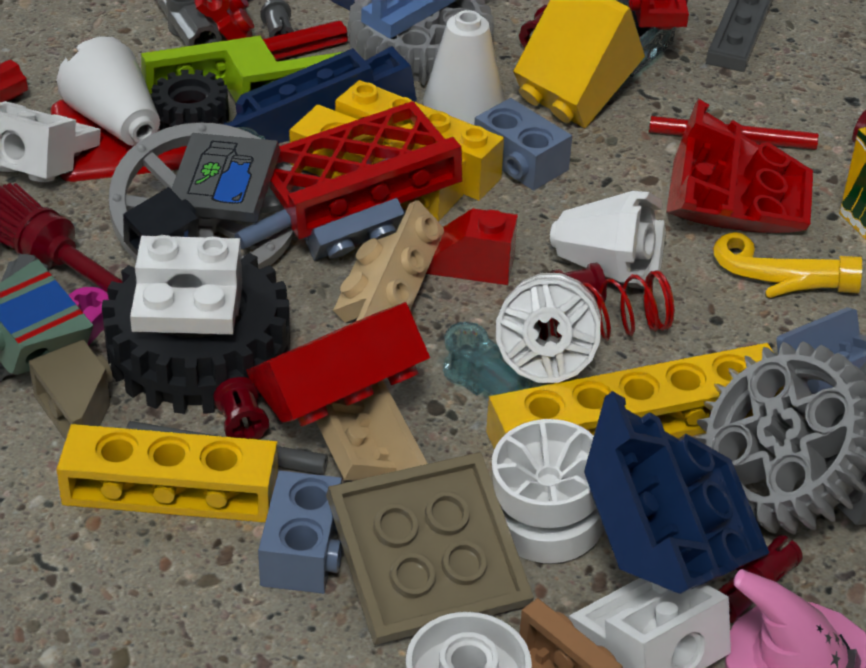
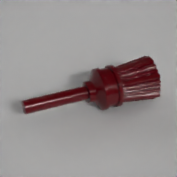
(45, 234)

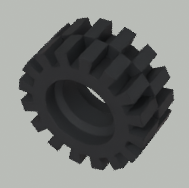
(190, 99)

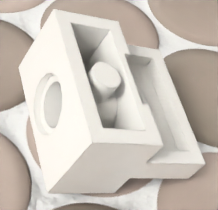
(41, 142)
(187, 285)
(658, 626)

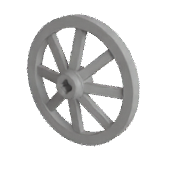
(146, 154)

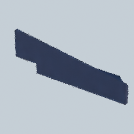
(284, 102)

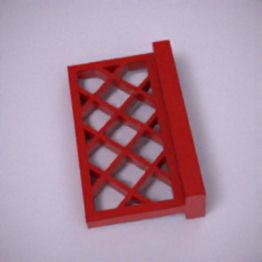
(401, 176)

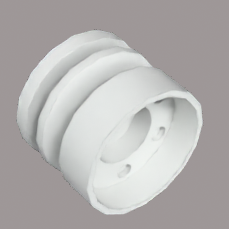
(540, 299)

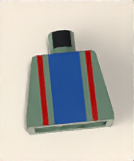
(36, 317)

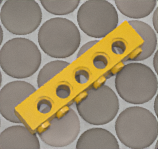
(668, 390)

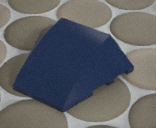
(668, 502)

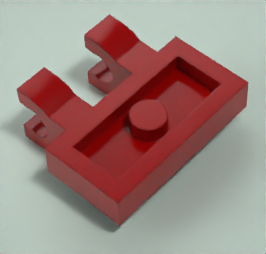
(229, 16)

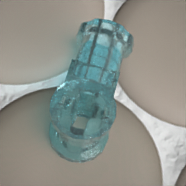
(477, 362)

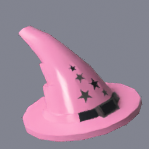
(791, 631)

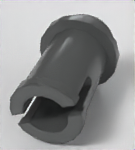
(276, 16)

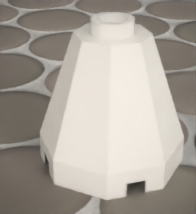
(614, 233)

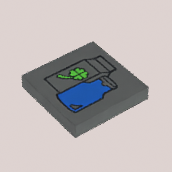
(226, 175)

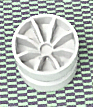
(545, 490)
(467, 642)

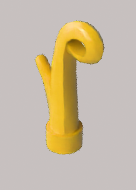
(788, 273)

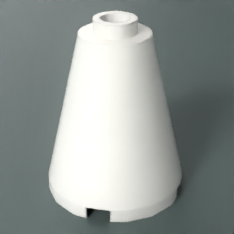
(465, 70)
(109, 89)

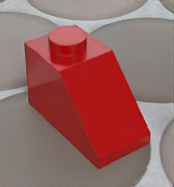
(477, 247)

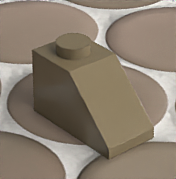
(72, 386)

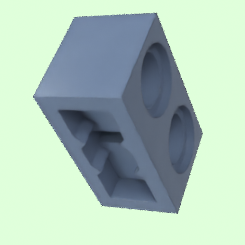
(533, 146)
(299, 534)

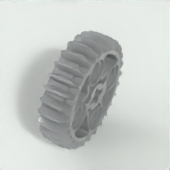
(416, 44)
(795, 442)

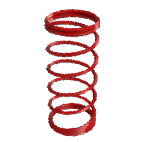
(650, 306)

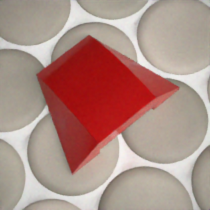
(735, 182)

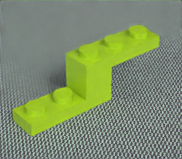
(239, 62)

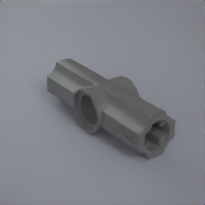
(189, 22)

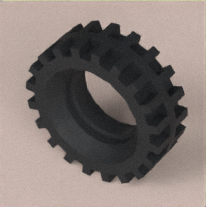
(192, 368)

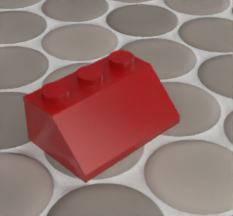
(341, 365)

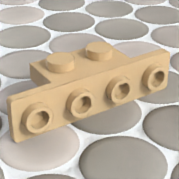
(391, 267)
(369, 436)

